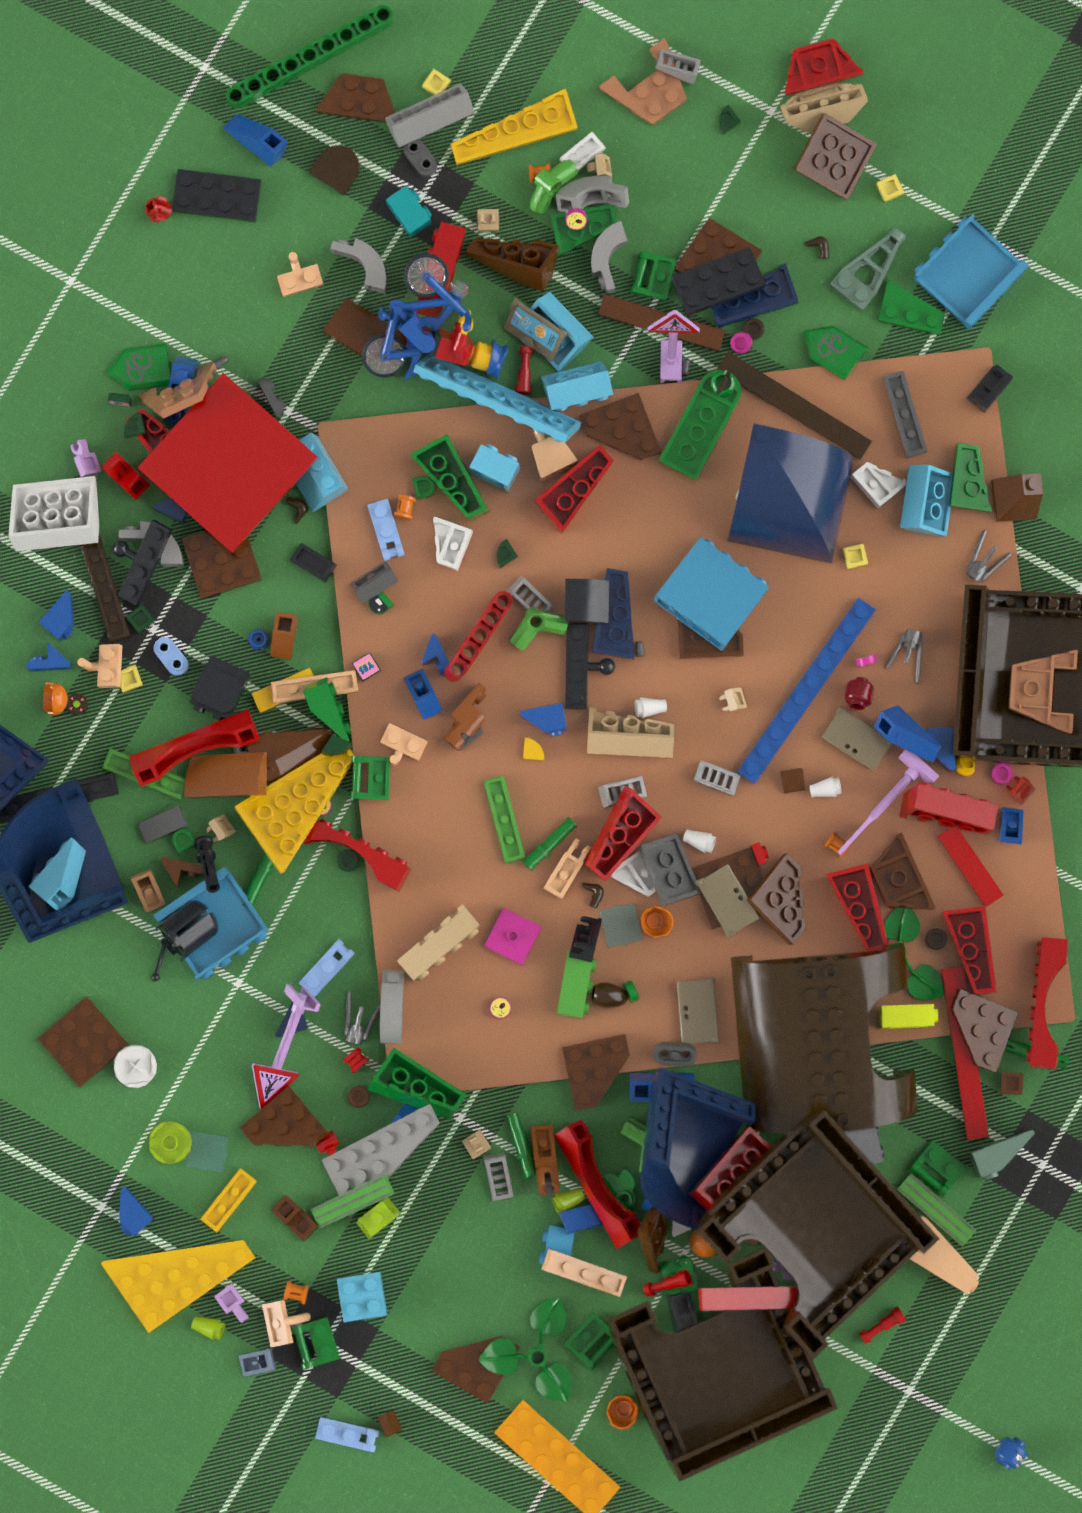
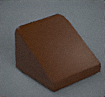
(792, 780)
(389, 1423)

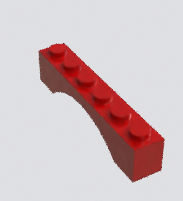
(157, 761)
(387, 870)
(1053, 958)
(578, 1149)

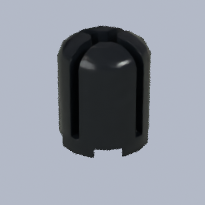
(194, 936)

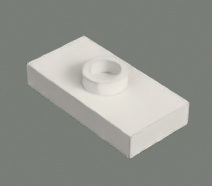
(584, 151)

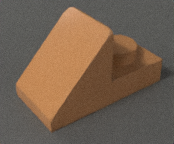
(148, 890)

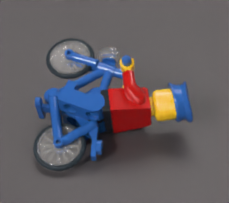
(426, 277)

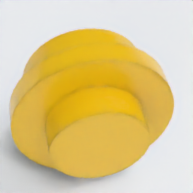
(965, 766)

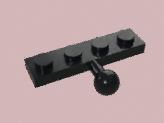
(143, 561)
(578, 666)

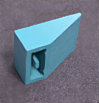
(60, 876)

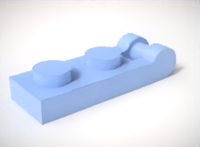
(385, 529)
(326, 968)
(346, 1434)

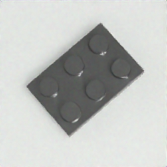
(669, 870)

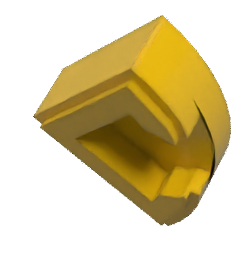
(532, 750)

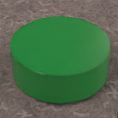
(631, 991)

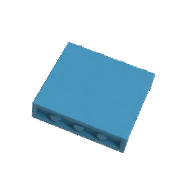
(969, 272)
(711, 593)
(236, 923)

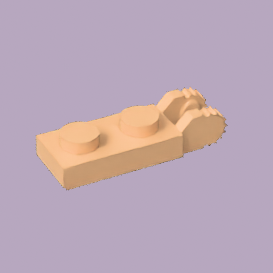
(566, 871)

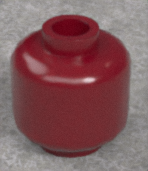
(859, 693)

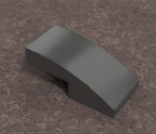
(163, 824)

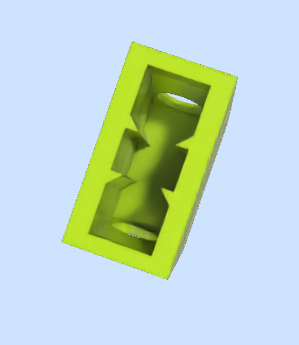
(378, 1217)

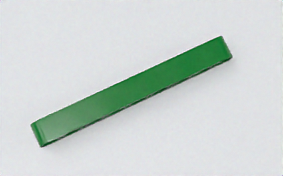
(305, 66)

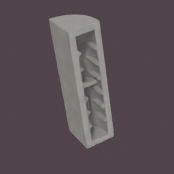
(430, 115)

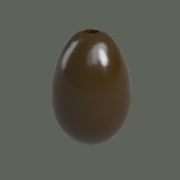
(608, 995)

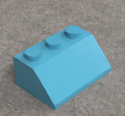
(577, 335)
(577, 386)
(322, 480)
(927, 500)

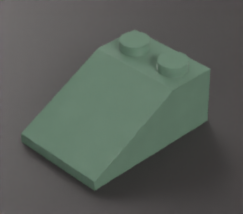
(995, 1157)

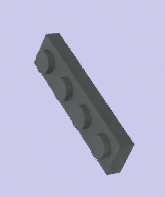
(905, 414)

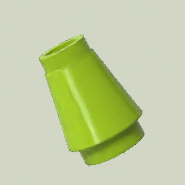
(567, 1200)
(209, 1327)

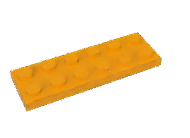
(557, 1459)

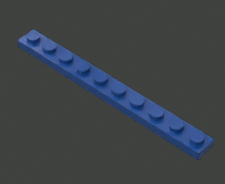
(806, 691)

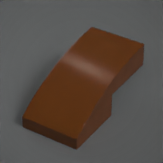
(294, 1218)

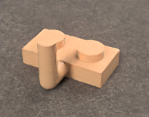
(299, 279)
(108, 666)
(403, 743)
(279, 1323)

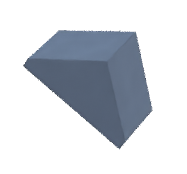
(257, 1362)

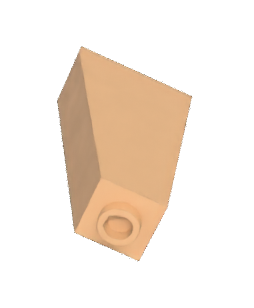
(947, 1264)

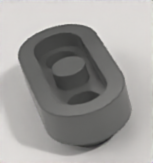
(420, 156)
(267, 388)
(674, 1055)

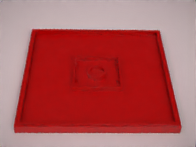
(227, 462)

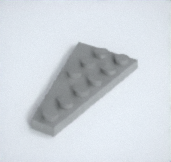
(380, 1151)

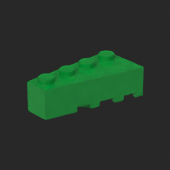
(449, 472)
(415, 1085)

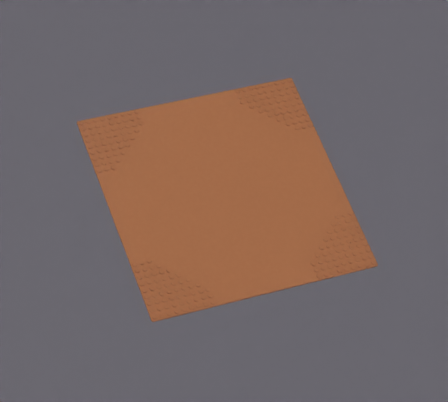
(645, 524)

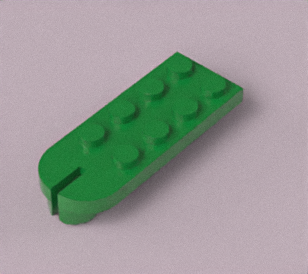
(701, 424)

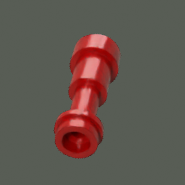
(524, 374)
(681, 1279)
(887, 1322)

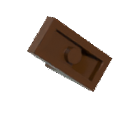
(176, 867)

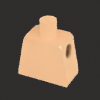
(551, 456)

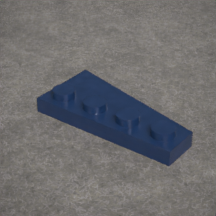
(776, 295)
(617, 636)

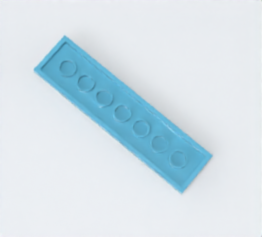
(497, 397)

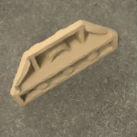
(837, 100)

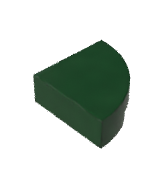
(728, 119)
(134, 426)
(505, 554)
(335, 746)

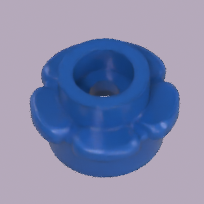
(258, 633)

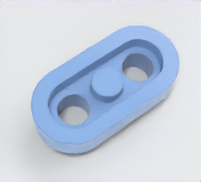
(170, 656)

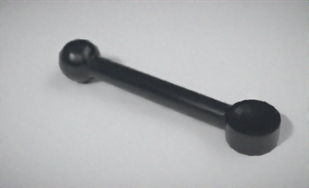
(155, 976)

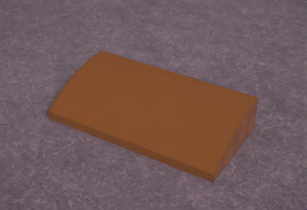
(226, 775)

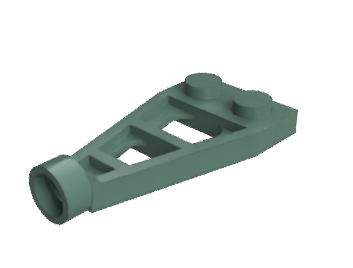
(855, 290)

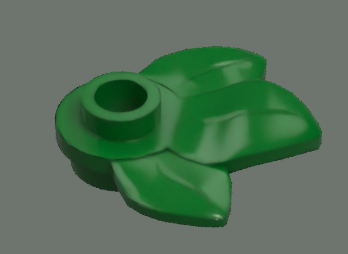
(621, 1185)
(670, 1268)

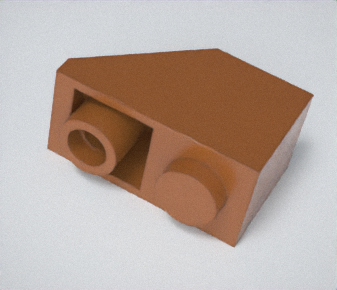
(284, 635)

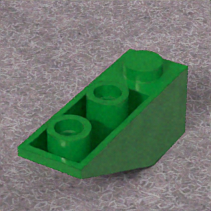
(324, 705)

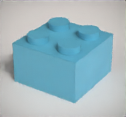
(495, 467)
(362, 1296)

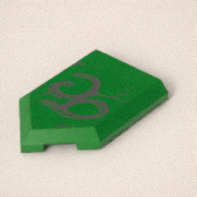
(834, 350)
(142, 367)

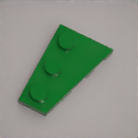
(598, 220)
(909, 311)
(968, 482)

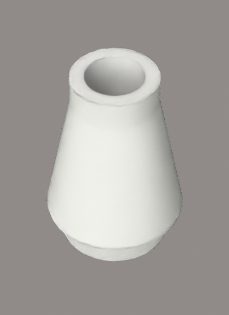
(647, 707)
(826, 788)
(701, 840)

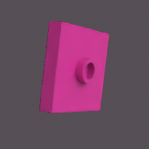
(512, 936)

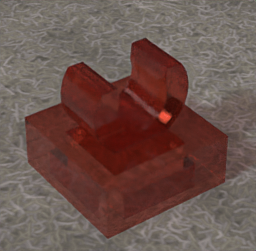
(1021, 790)

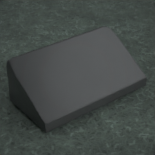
(374, 582)

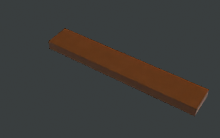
(643, 317)

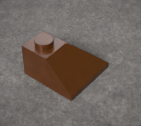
(1017, 497)

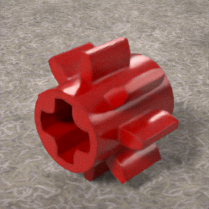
(158, 209)
(328, 1143)

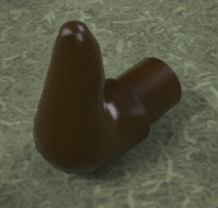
(823, 246)
(299, 505)
(598, 893)

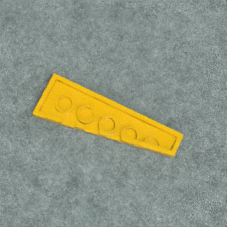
(533, 124)

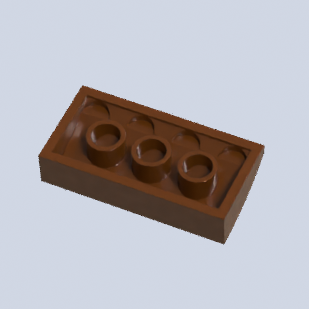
(355, 326)

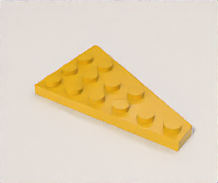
(293, 806)
(171, 1280)

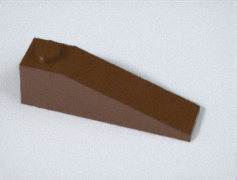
(523, 262)
(290, 749)

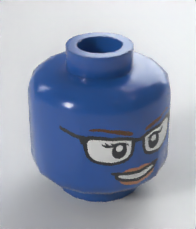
(1010, 1453)

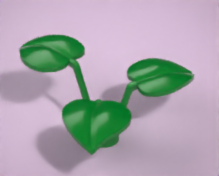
(926, 981)
(501, 1357)

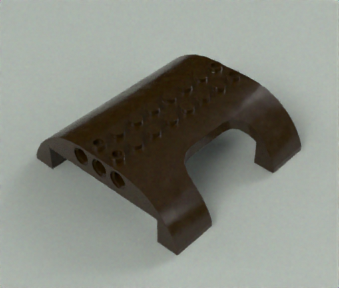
(1003, 631)
(809, 1039)
(823, 1220)
(722, 1379)

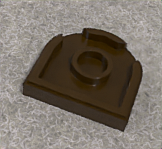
(336, 168)

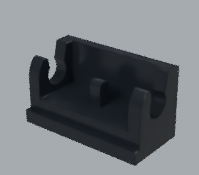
(990, 388)
(585, 939)
(681, 1311)

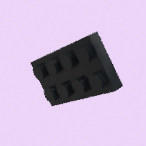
(216, 195)
(718, 281)

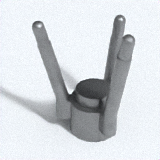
(978, 570)
(911, 641)
(355, 1033)

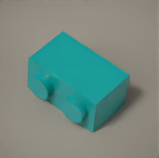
(408, 211)

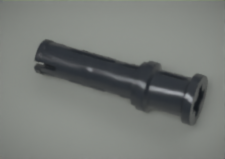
(206, 857)

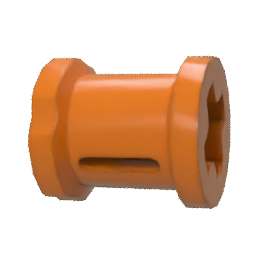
(533, 171)
(404, 507)
(835, 843)
(296, 1292)

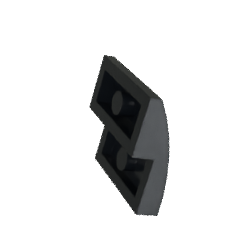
(587, 601)

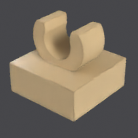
(600, 166)
(488, 220)
(735, 699)
(221, 827)
(476, 1144)

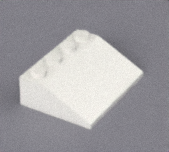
(54, 514)

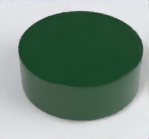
(348, 860)

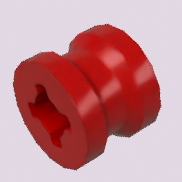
(356, 1060)

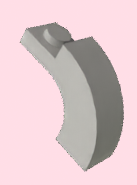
(591, 191)
(605, 246)
(368, 258)
(171, 555)
(392, 1006)

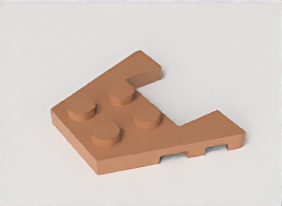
(652, 97)
(182, 396)
(1033, 687)

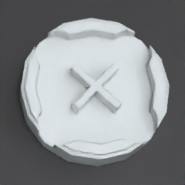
(135, 1066)

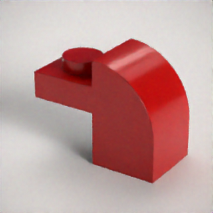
(125, 476)

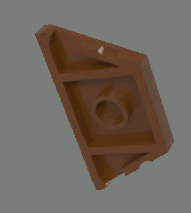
(358, 99)
(900, 878)
(652, 1237)

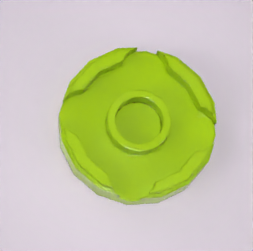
(170, 1142)

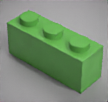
(575, 987)

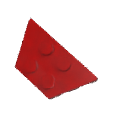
(819, 66)

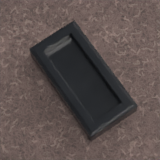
(313, 562)

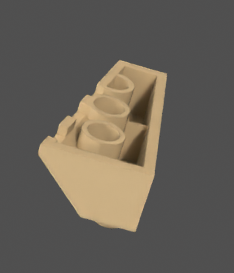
(628, 735)
(439, 943)

